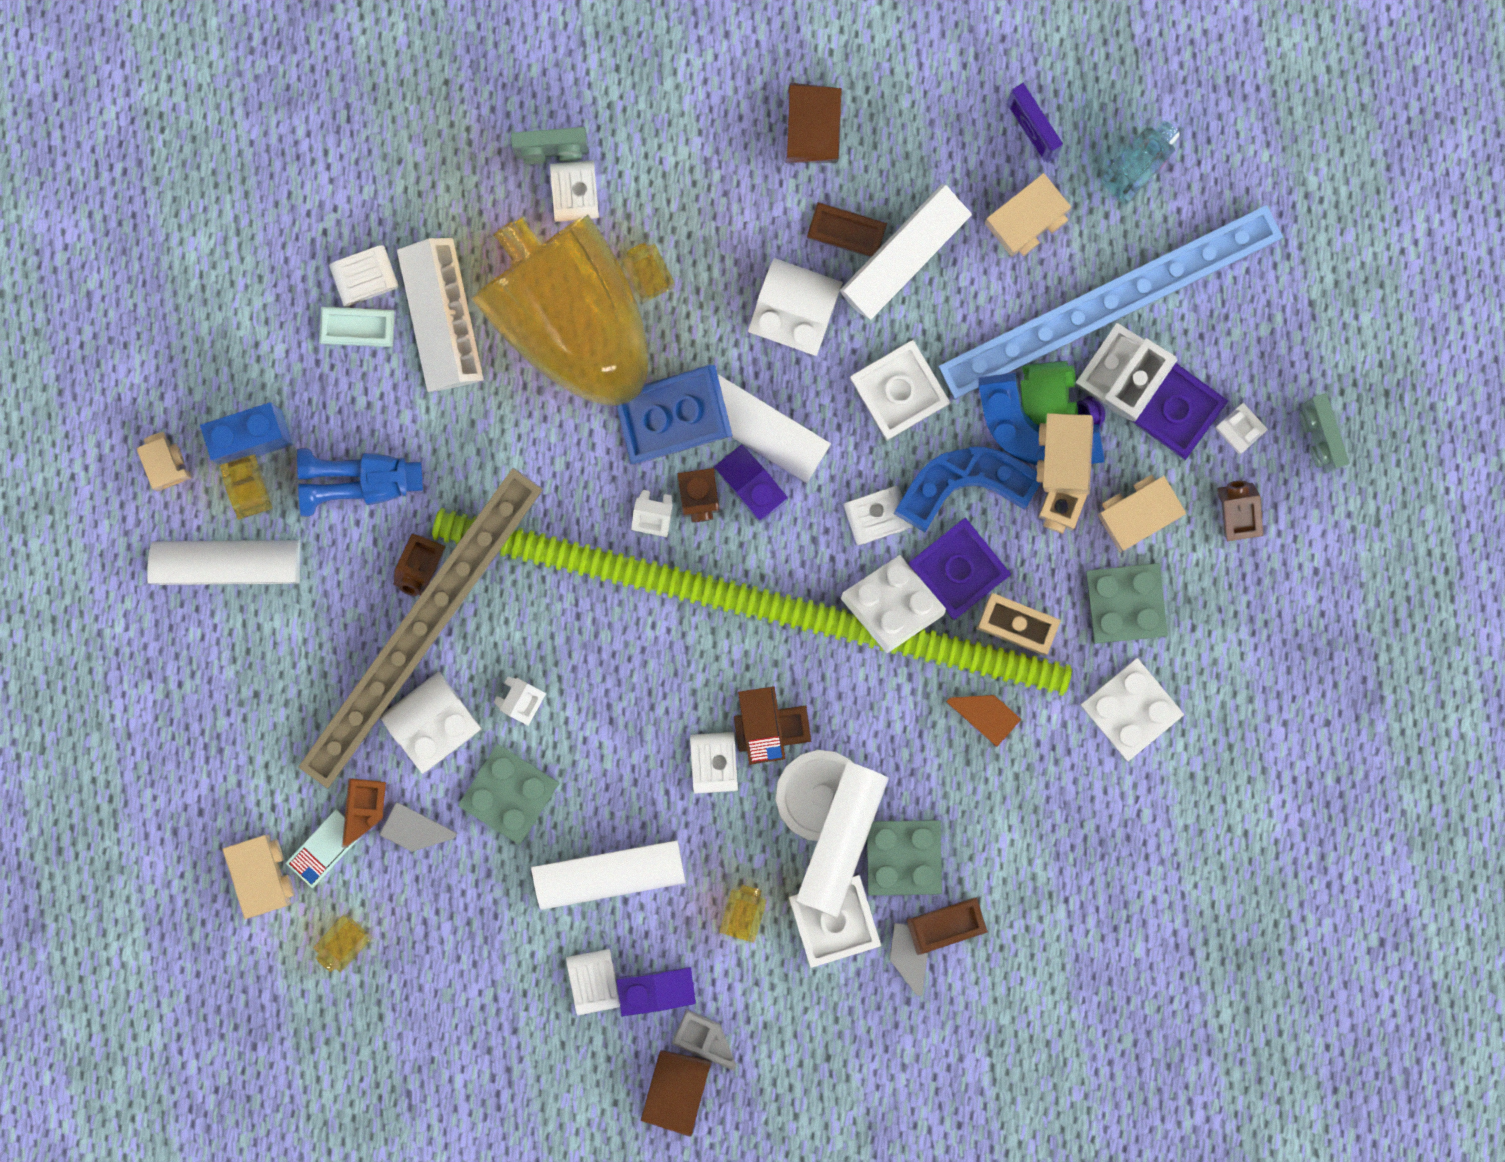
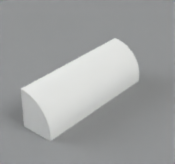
(905, 252)
(440, 314)
(772, 433)
(224, 562)
(842, 839)
(608, 875)

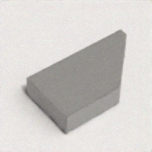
(414, 829)
(905, 958)
(704, 1039)

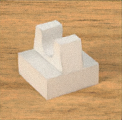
(1241, 428)
(651, 515)
(521, 700)

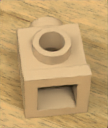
(162, 462)
(1056, 521)

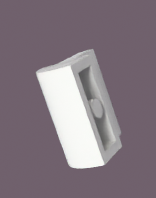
(795, 306)
(1126, 372)
(430, 722)

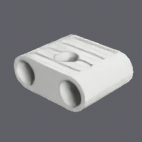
(574, 190)
(363, 275)
(873, 516)
(713, 762)
(593, 982)

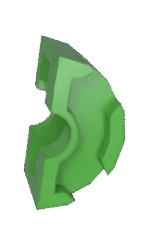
(1047, 390)

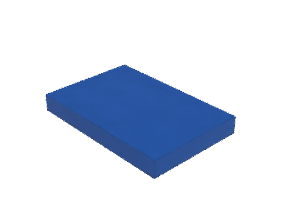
(675, 415)

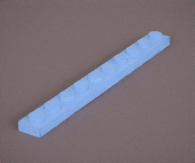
(1111, 301)

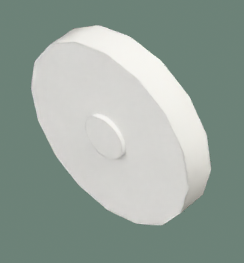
(808, 791)

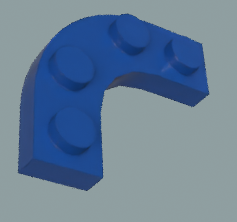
(1011, 425)
(965, 468)

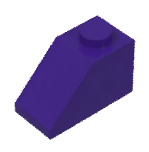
(751, 483)
(655, 991)

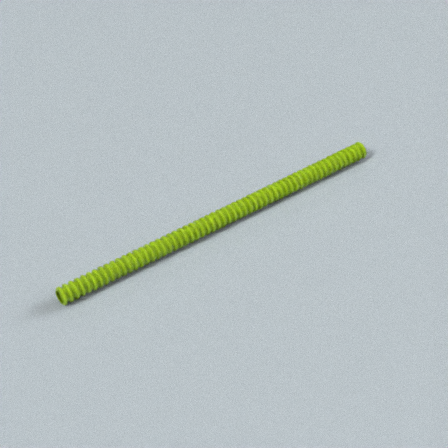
(761, 604)

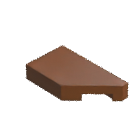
(987, 715)
(362, 808)

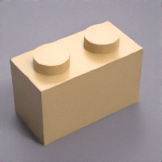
(1028, 216)
(1067, 453)
(1141, 513)
(1018, 624)
(258, 876)

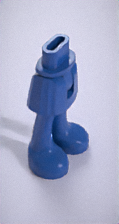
(380, 479)

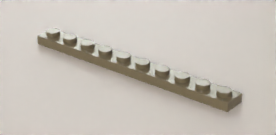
(420, 627)

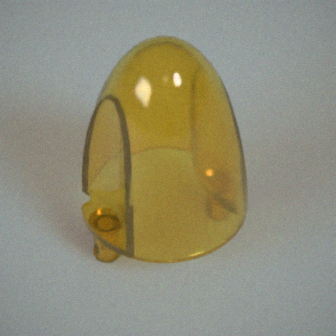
(569, 311)

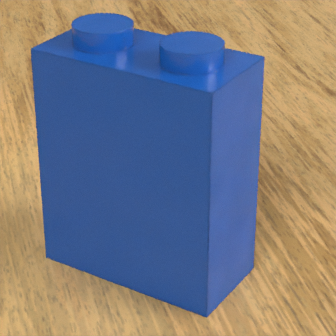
(246, 433)

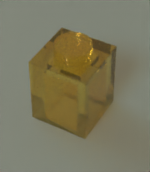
(648, 271)
(246, 486)
(743, 913)
(341, 944)

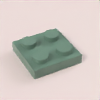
(536, 145)
(1320, 421)
(1126, 603)
(508, 794)
(904, 858)

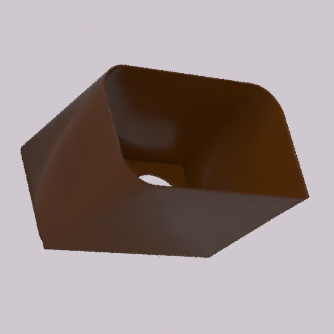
(813, 124)
(676, 1092)

